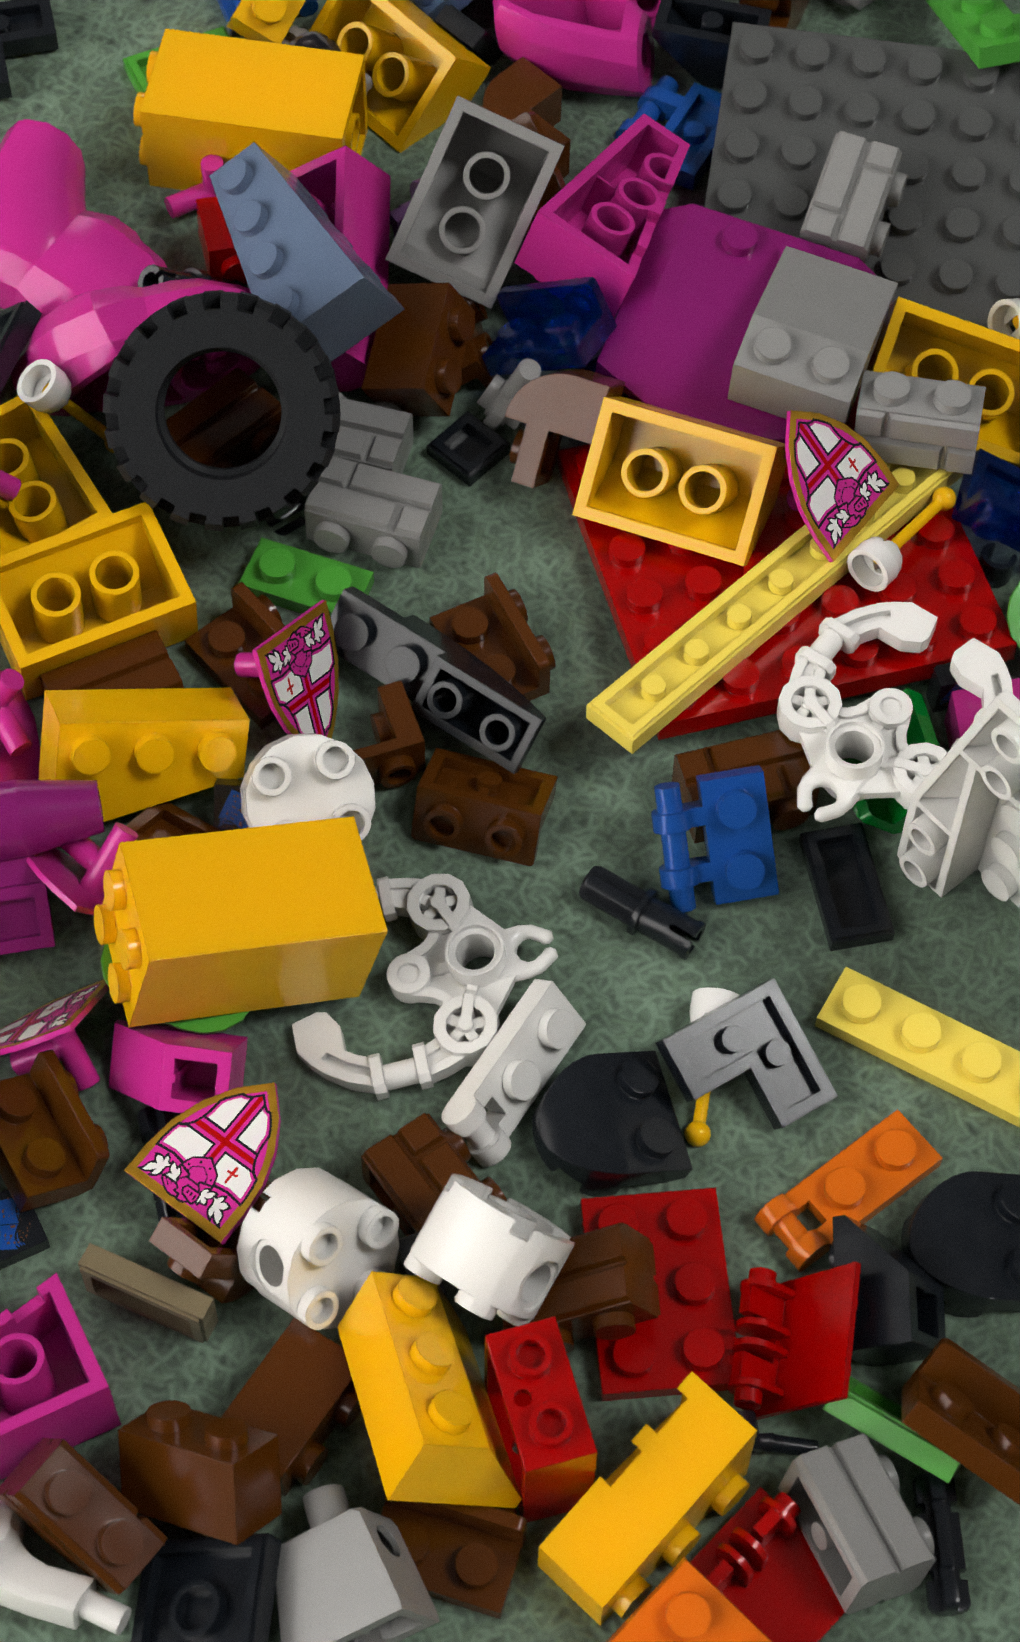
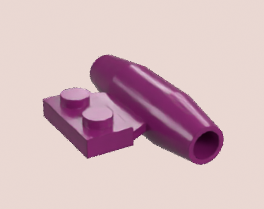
(32, 821)

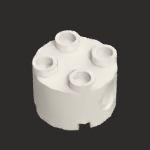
(307, 781)
(316, 1245)
(490, 1250)

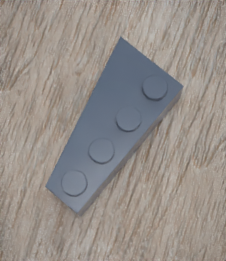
(297, 254)

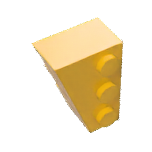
(143, 742)
(651, 1504)

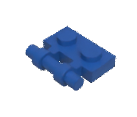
(688, 117)
(735, 833)

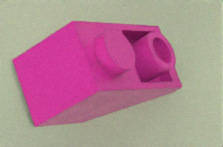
(174, 1066)

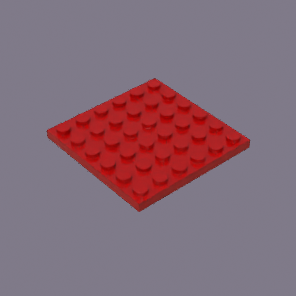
(662, 586)

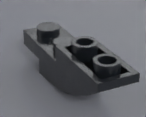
(439, 677)

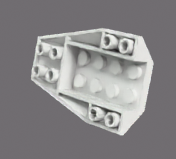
(970, 809)

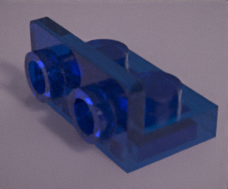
(552, 323)

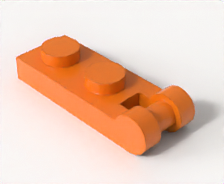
(851, 1184)

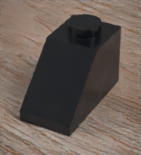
(700, 34)

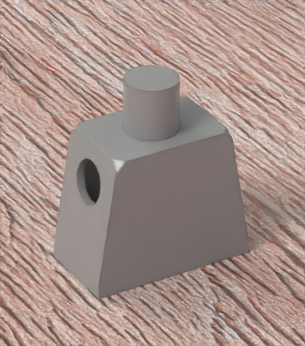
(349, 1577)

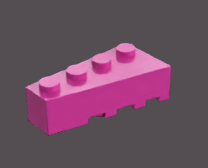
(358, 205)
(607, 213)
(48, 1378)

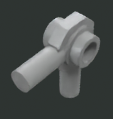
(501, 391)

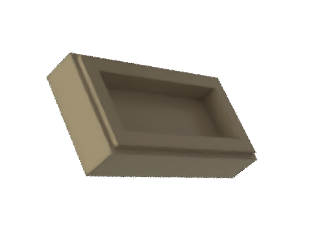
(148, 1293)

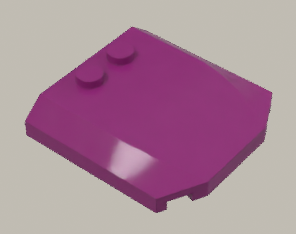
(692, 313)

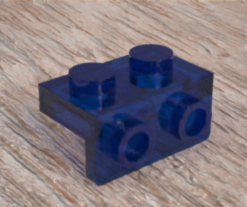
(991, 500)

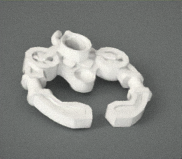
(878, 727)
(434, 975)

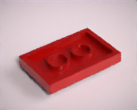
(693, 1293)

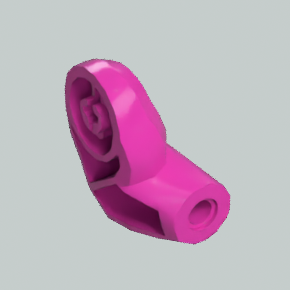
(580, 43)
(46, 233)
(93, 327)

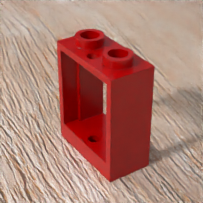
(541, 1412)

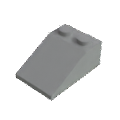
(474, 201)
(810, 337)

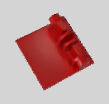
(794, 1340)
(771, 1571)

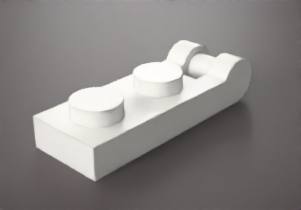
(512, 1071)

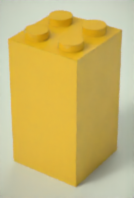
(230, 91)
(239, 920)

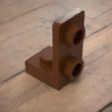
(398, 737)

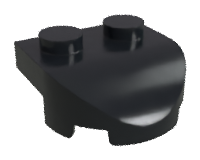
(611, 1124)
(970, 1241)

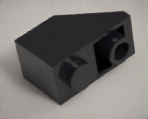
(898, 1302)

